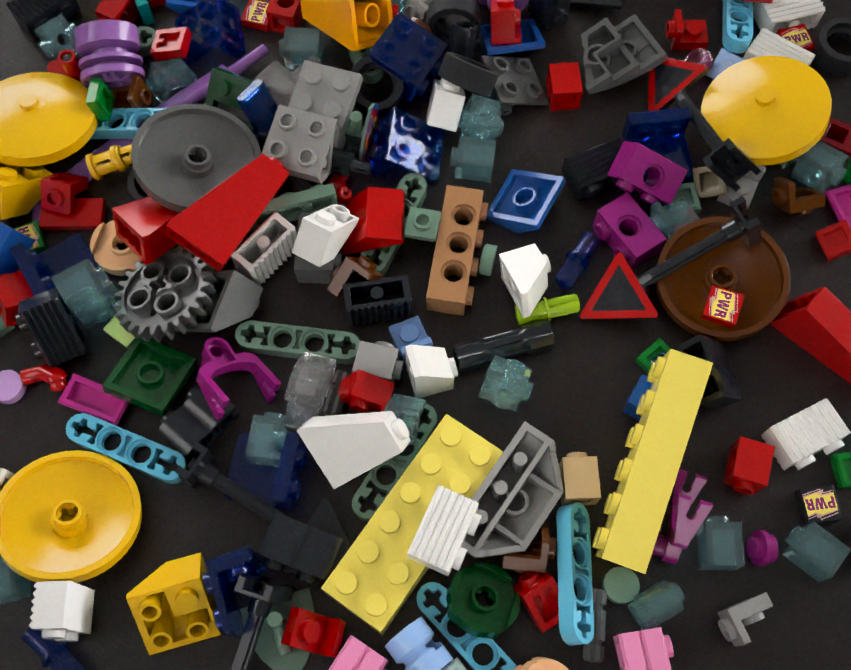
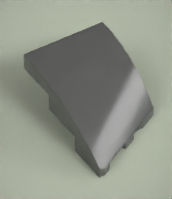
(618, 53)

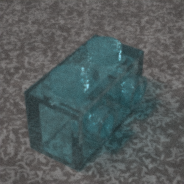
(87, 292)

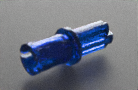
(577, 260)
(51, 652)

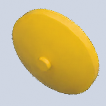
(769, 108)
(43, 118)
(68, 517)

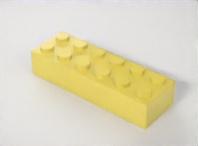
(653, 460)
(375, 571)

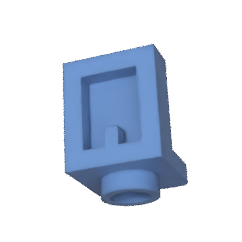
(409, 333)

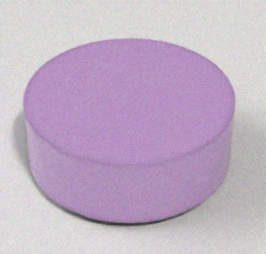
(11, 387)

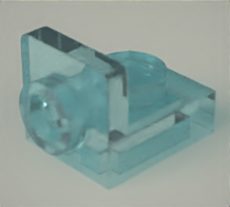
(672, 217)

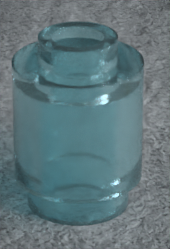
(657, 604)

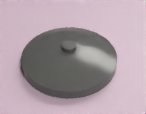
(189, 152)

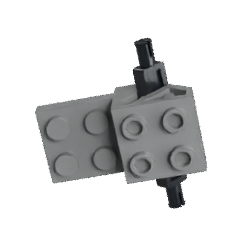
(311, 130)

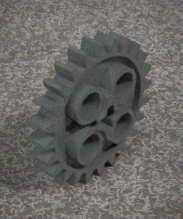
(164, 295)

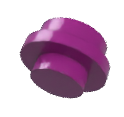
(762, 548)

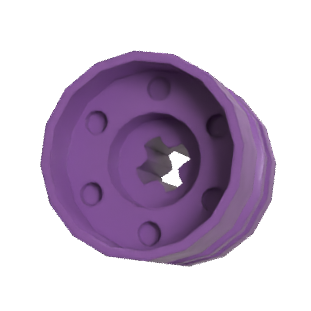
(109, 52)

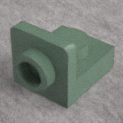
(422, 224)

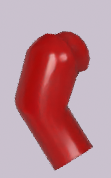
(342, 192)
(51, 375)

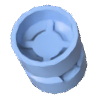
(417, 649)

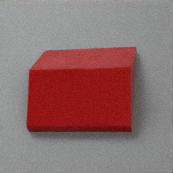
(379, 220)

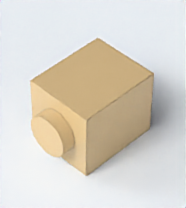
(580, 479)

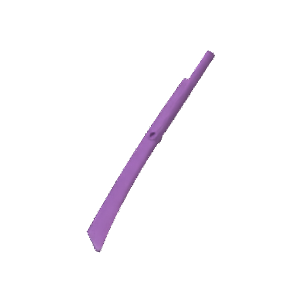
(189, 95)

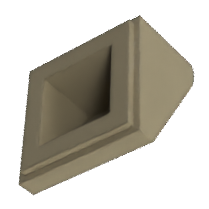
(708, 183)

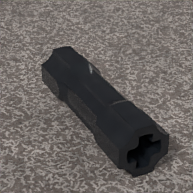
(481, 351)

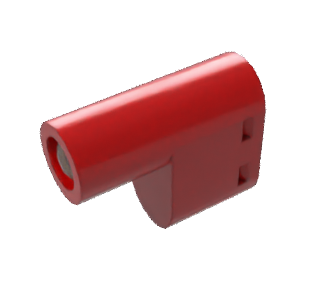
(66, 64)

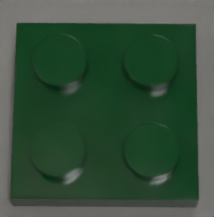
(150, 376)

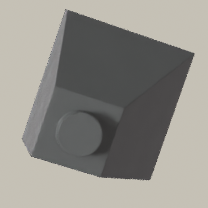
(234, 302)

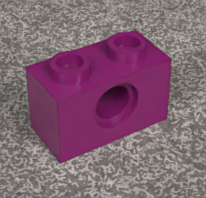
(663, 174)
(628, 216)

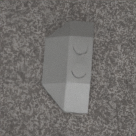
(516, 495)

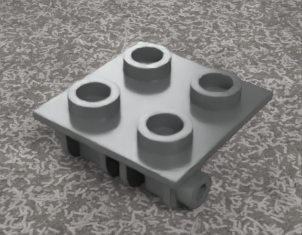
(516, 82)

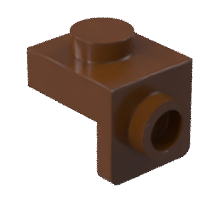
(132, 96)
(795, 201)
(352, 271)
(535, 556)

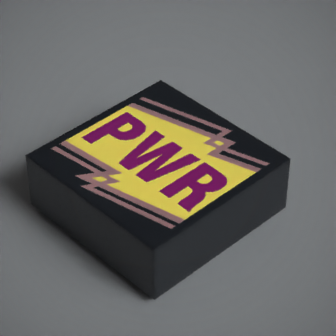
(818, 505)

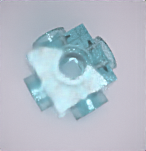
(48, 35)
(481, 118)
(506, 383)

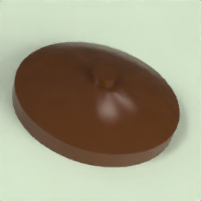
(756, 272)

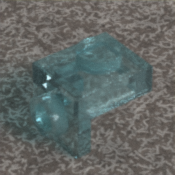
(167, 76)

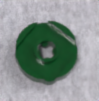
(469, 614)

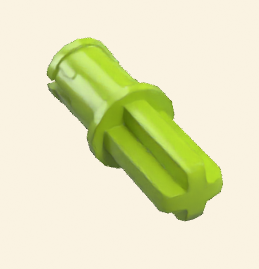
(550, 308)

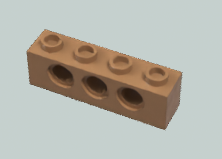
(458, 205)

